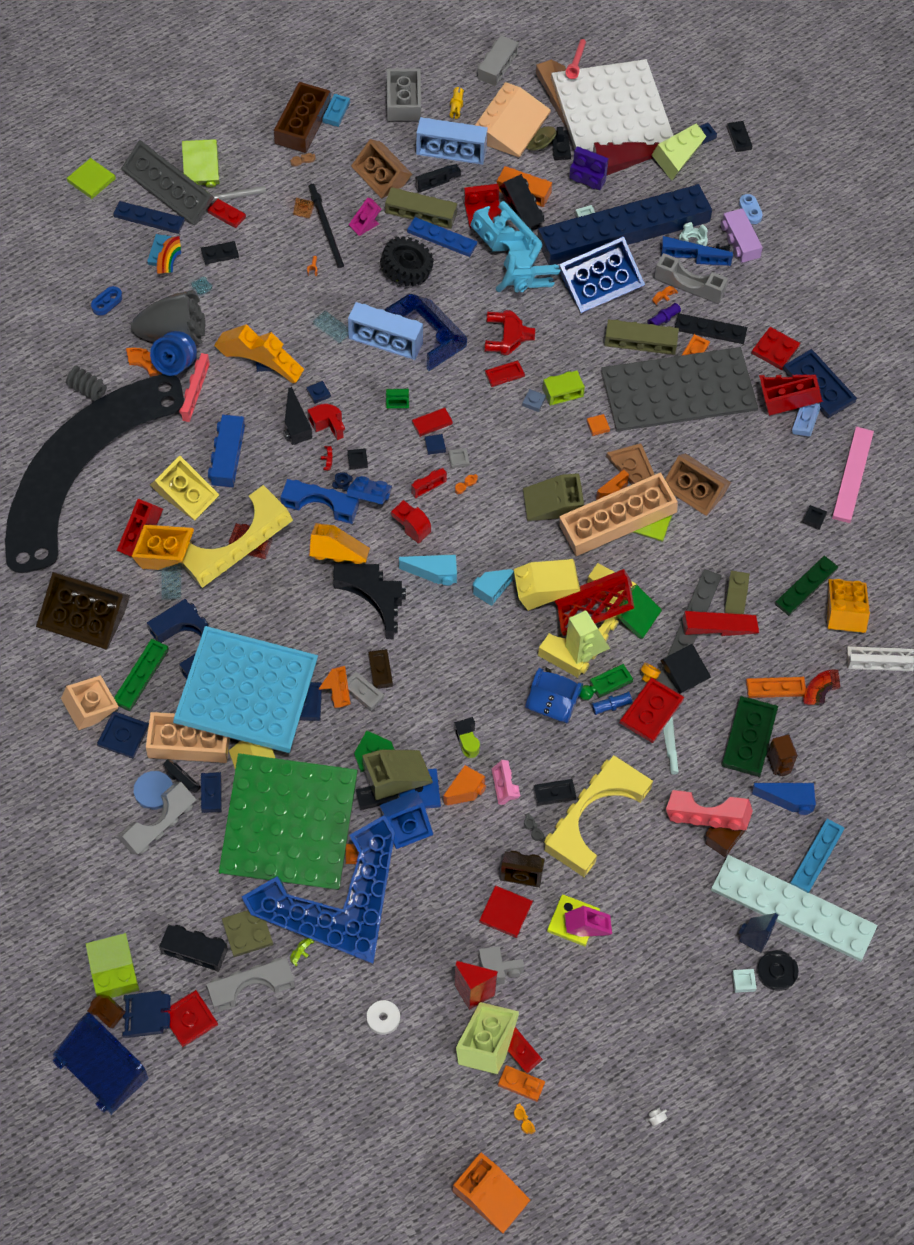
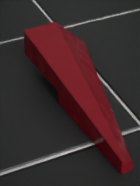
(624, 155)

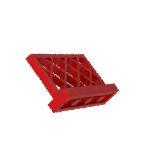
(591, 593)

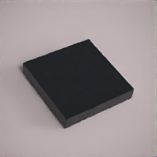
(685, 668)

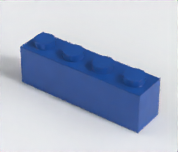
(227, 451)

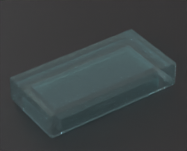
(331, 326)
(171, 582)

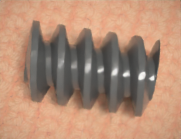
(86, 383)

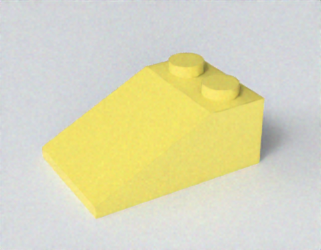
(184, 488)
(545, 582)

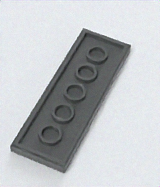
(167, 182)

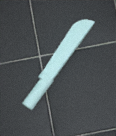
(670, 745)

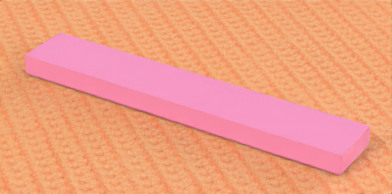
(853, 475)

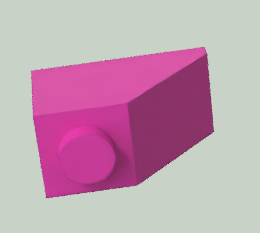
(588, 922)

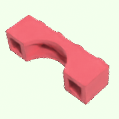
(731, 814)

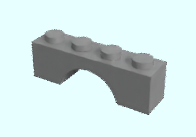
(672, 272)
(175, 802)
(275, 975)

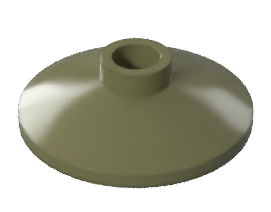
(542, 138)

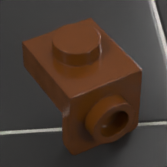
(106, 1010)

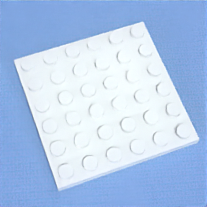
(612, 105)

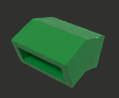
(397, 398)

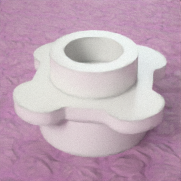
(657, 1116)

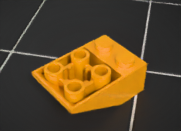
(334, 543)
(847, 605)

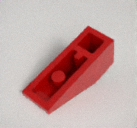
(142, 514)

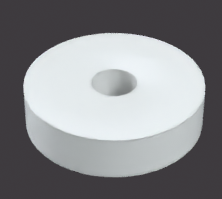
(383, 1026)

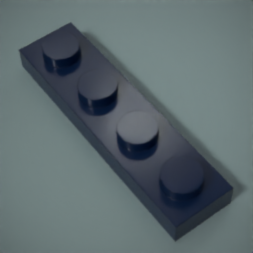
(149, 217)

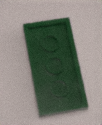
(750, 736)

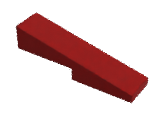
(723, 623)

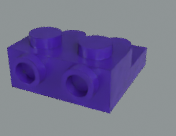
(589, 168)

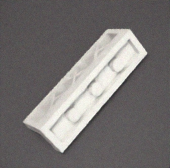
(881, 661)

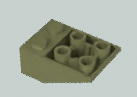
(553, 497)
(395, 771)

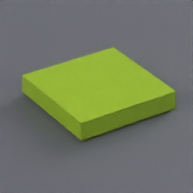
(91, 178)

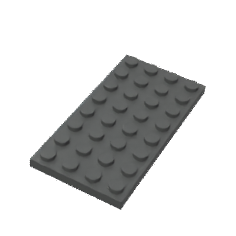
(679, 389)

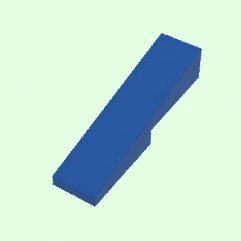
(702, 254)

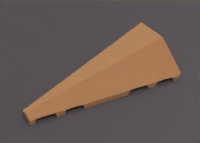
(543, 72)

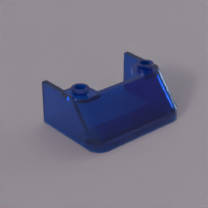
(448, 334)

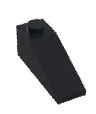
(296, 424)

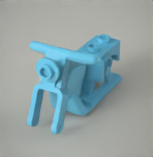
(522, 247)

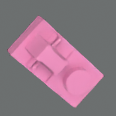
(502, 779)

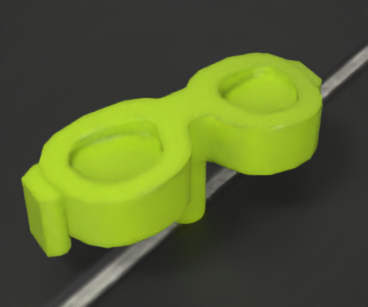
(295, 955)

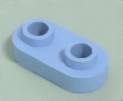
(751, 207)

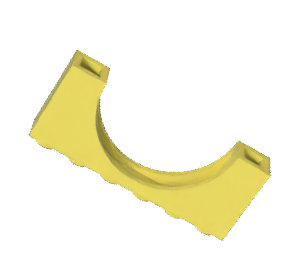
(268, 519)
(554, 648)
(614, 779)

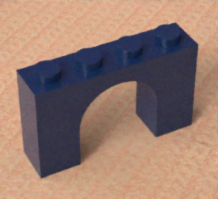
(174, 620)

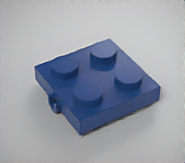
(369, 490)

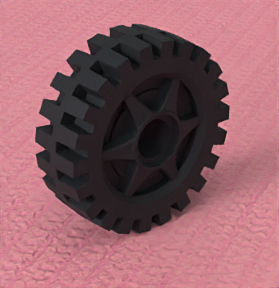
(406, 261)

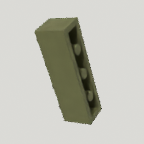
(427, 208)
(641, 337)

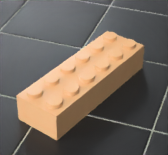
(618, 514)

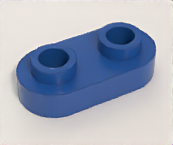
(104, 300)

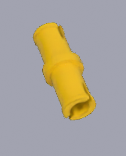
(456, 102)

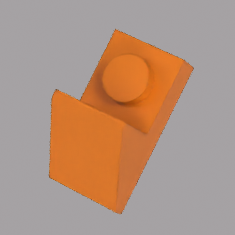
(615, 484)
(338, 682)

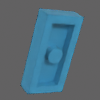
(336, 110)
(156, 248)

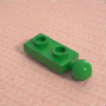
(607, 682)

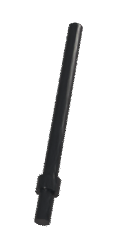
(317, 201)

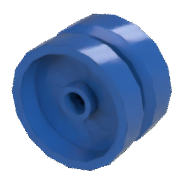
(173, 353)

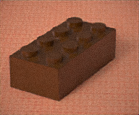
(302, 117)

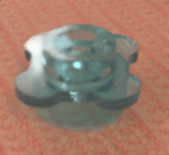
(201, 289)

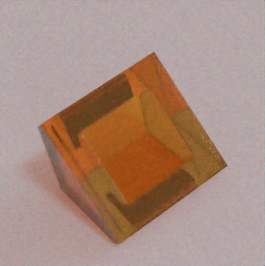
(303, 208)

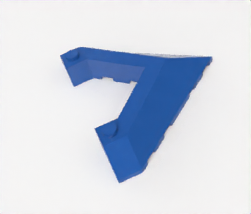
(345, 929)

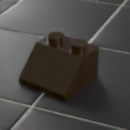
(522, 868)

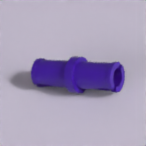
(665, 314)

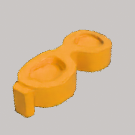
(520, 1114)

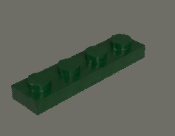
(806, 585)

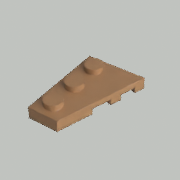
(633, 461)

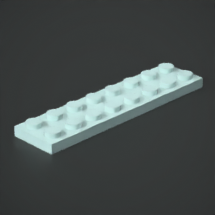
(795, 908)

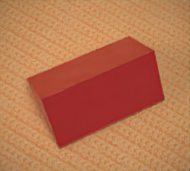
(474, 983)

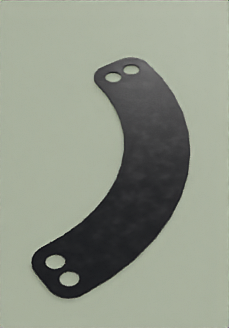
(52, 471)

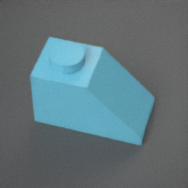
(492, 585)

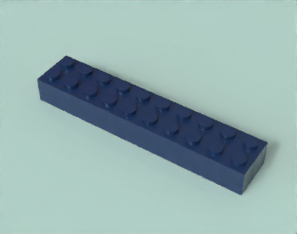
(633, 221)

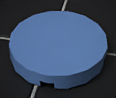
(150, 788)

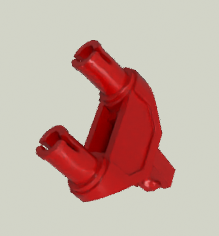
(513, 332)

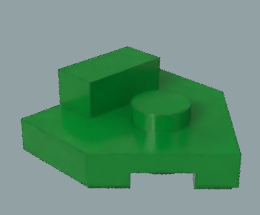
(369, 744)

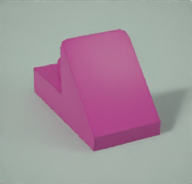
(365, 217)

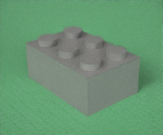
(403, 94)

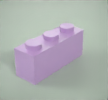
(741, 235)

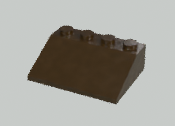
(82, 610)

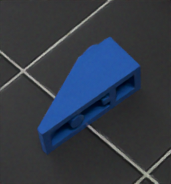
(790, 796)

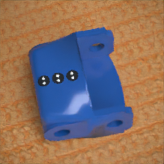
(553, 695)

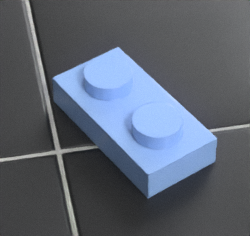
(806, 420)

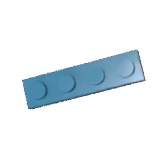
(817, 855)

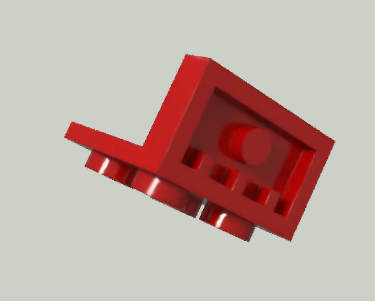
(481, 197)

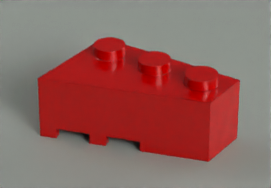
(789, 392)

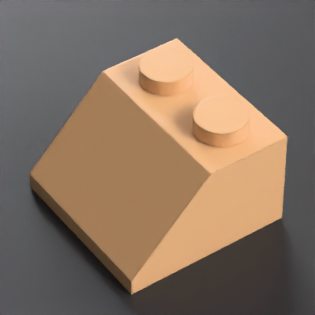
(88, 702)

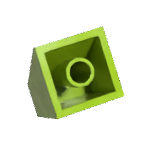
(201, 161)

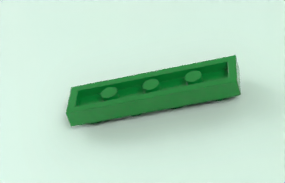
(141, 674)

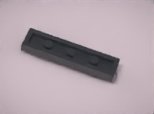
(711, 328)

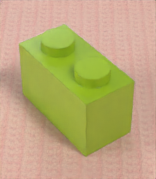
(563, 387)

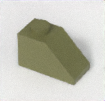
(737, 592)

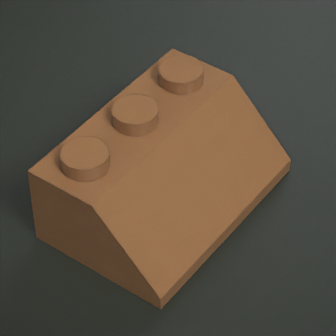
(380, 168)
(696, 483)

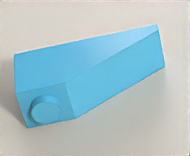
(436, 568)

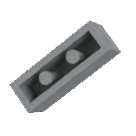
(497, 60)

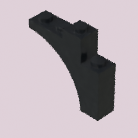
(369, 584)

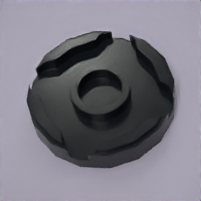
(771, 971)

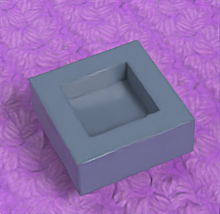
(534, 400)

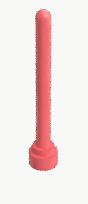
(573, 69)

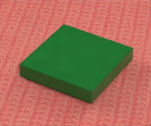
(643, 615)

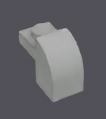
(491, 959)

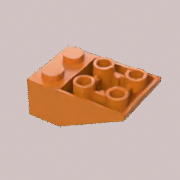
(491, 1193)

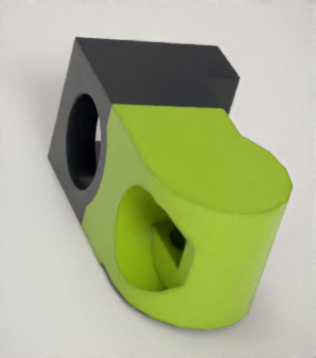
(468, 742)

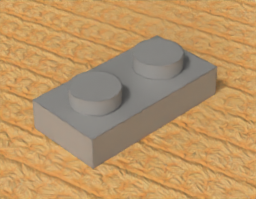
(364, 691)

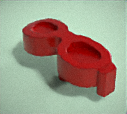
(329, 458)

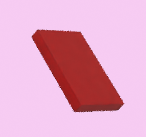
(651, 710)

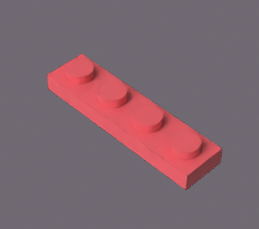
(196, 382)

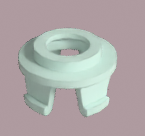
(689, 231)

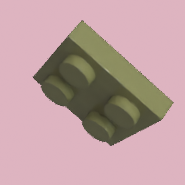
(246, 933)

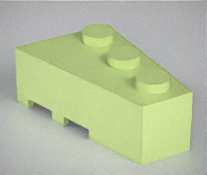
(678, 149)
(584, 638)

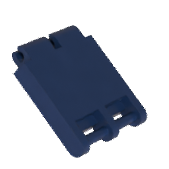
(146, 1013)

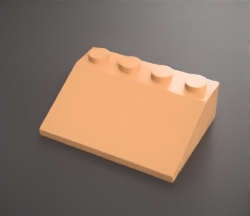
(512, 119)

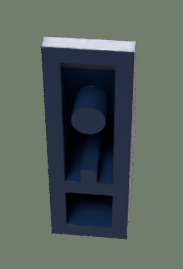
(758, 931)

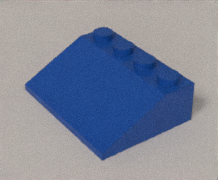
(601, 275)

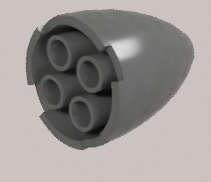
(172, 313)

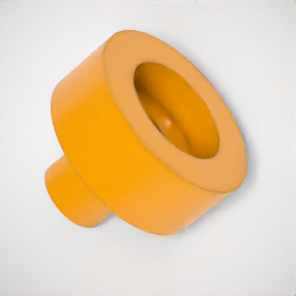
(650, 671)

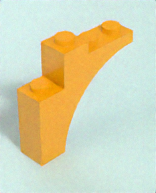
(264, 349)

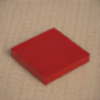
(506, 911)
(190, 1018)

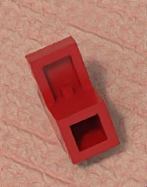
(327, 416)
(414, 519)

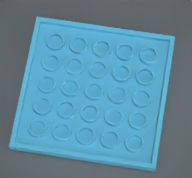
(246, 689)

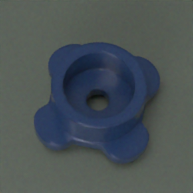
(342, 476)

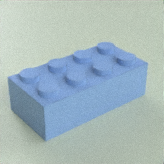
(451, 140)
(385, 330)

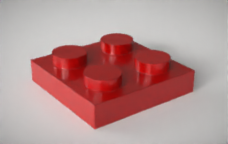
(775, 348)

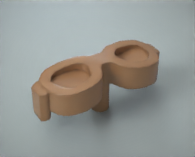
(307, 158)

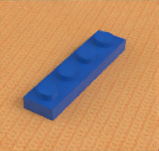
(442, 237)

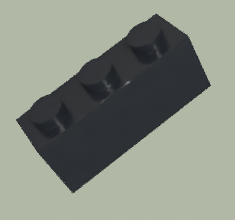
(522, 201)
(193, 947)

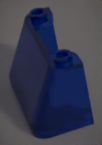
(100, 1063)

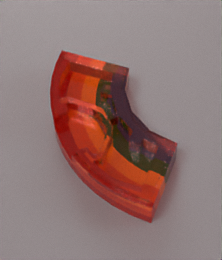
(820, 686)

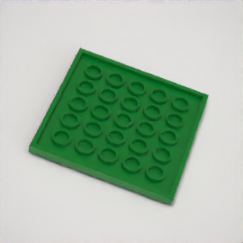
(288, 821)

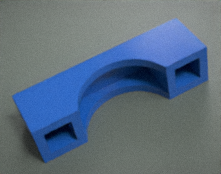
(299, 494)

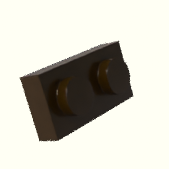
(380, 668)

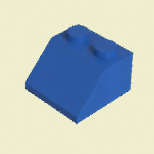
(408, 819)

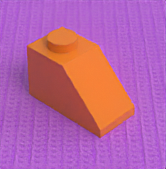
(465, 787)

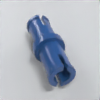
(612, 703)

